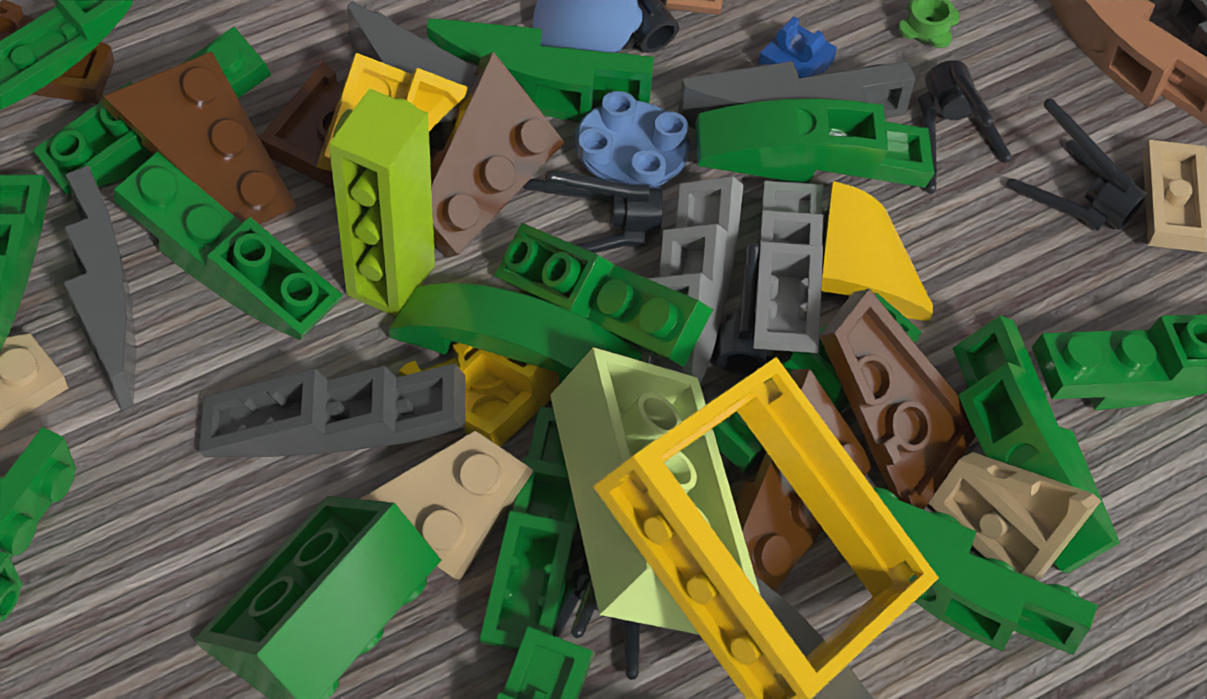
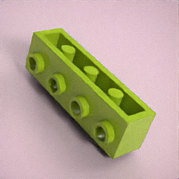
(383, 200)

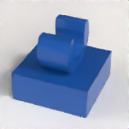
(796, 44)

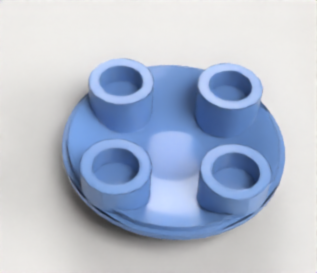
(587, 23)
(632, 141)

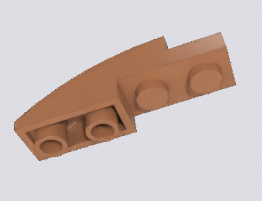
(1137, 52)

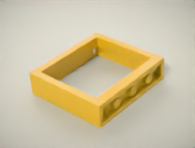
(708, 579)

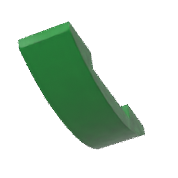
(54, 44)
(503, 325)

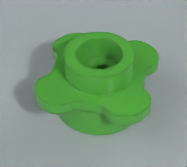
(930, 22)

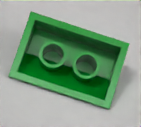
(321, 599)

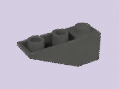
(384, 41)

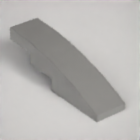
(700, 259)
(789, 268)

